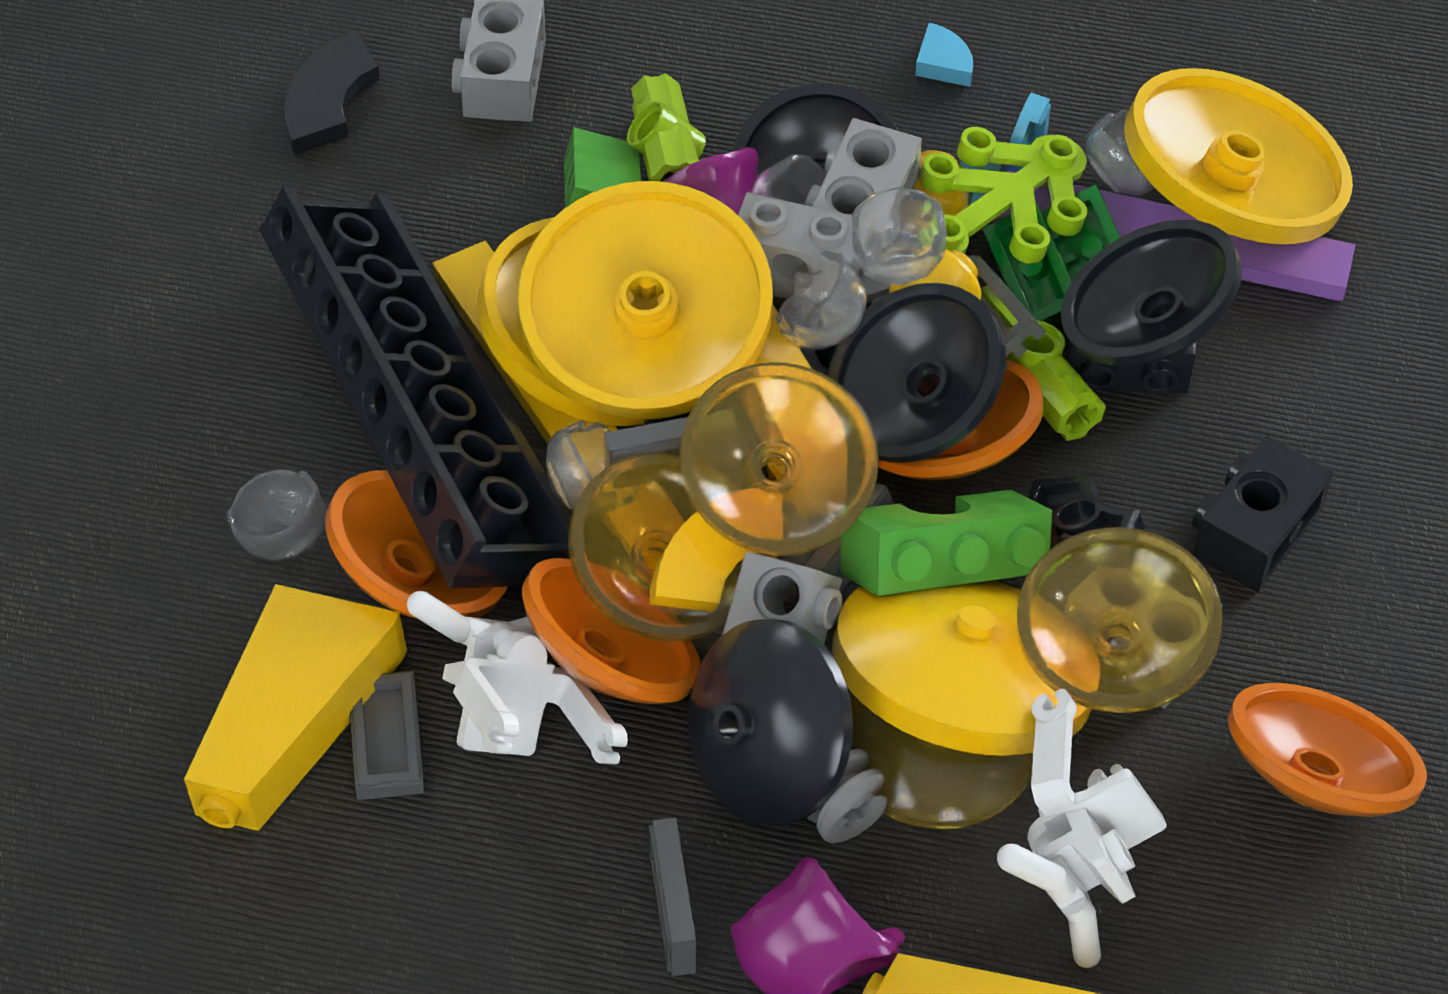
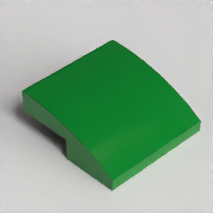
(1045, 283)

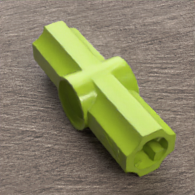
(663, 128)
(1068, 400)

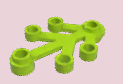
(1047, 162)

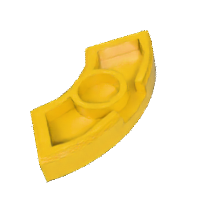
(695, 567)

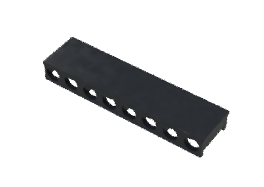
(418, 389)

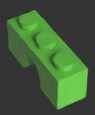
(913, 551)

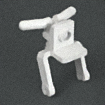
(510, 682)
(1080, 834)

